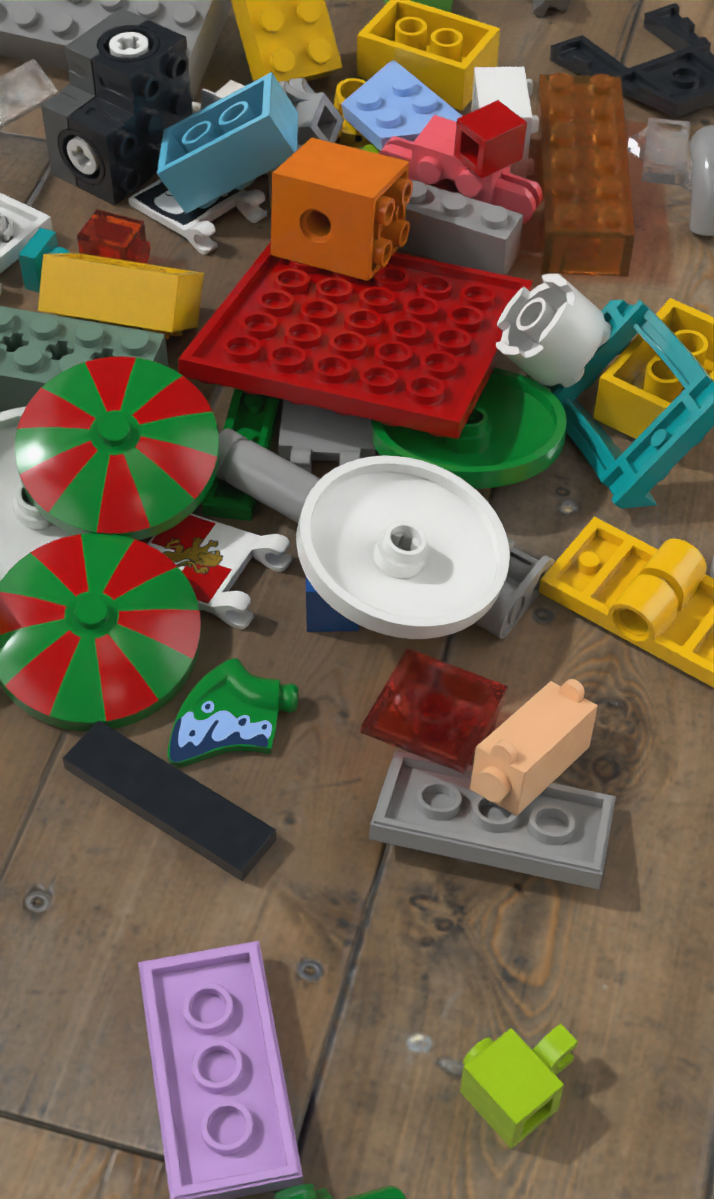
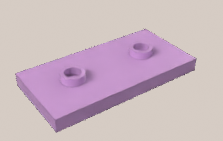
(218, 1075)

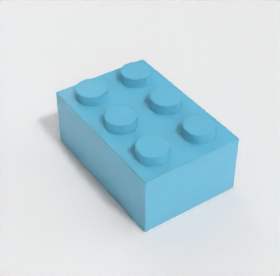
(228, 144)

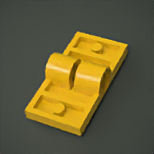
(640, 593)

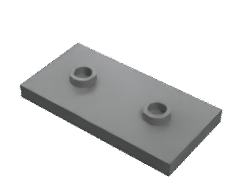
(434, 811)

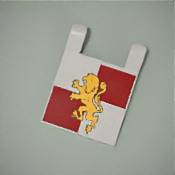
(214, 558)

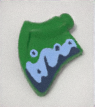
(229, 714)

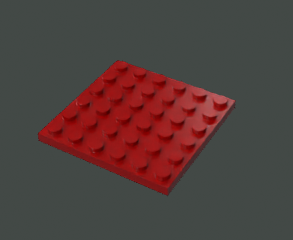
(384, 349)

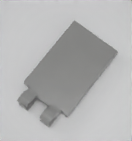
(322, 435)

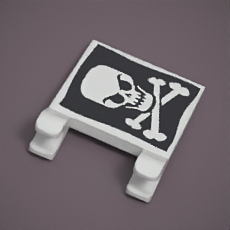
(196, 225)

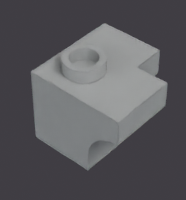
(315, 112)

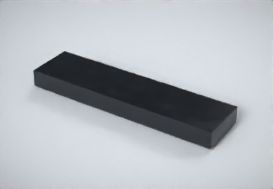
(170, 800)

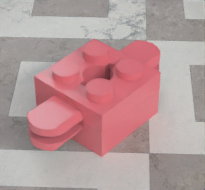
(434, 164)

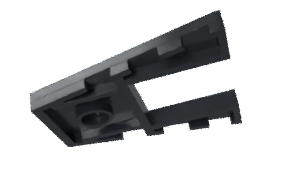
(669, 83)

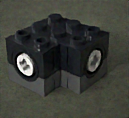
(122, 93)

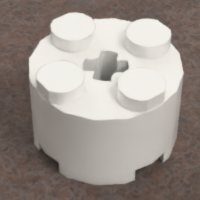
(552, 331)

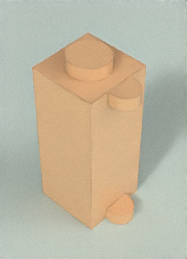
(534, 746)

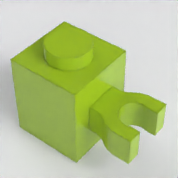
(516, 1084)

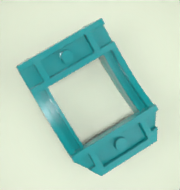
(668, 437)

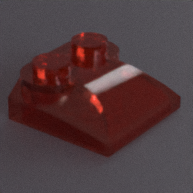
(435, 710)

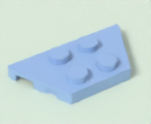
(394, 105)

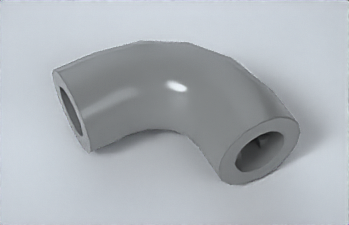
(702, 182)

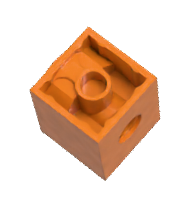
(340, 208)

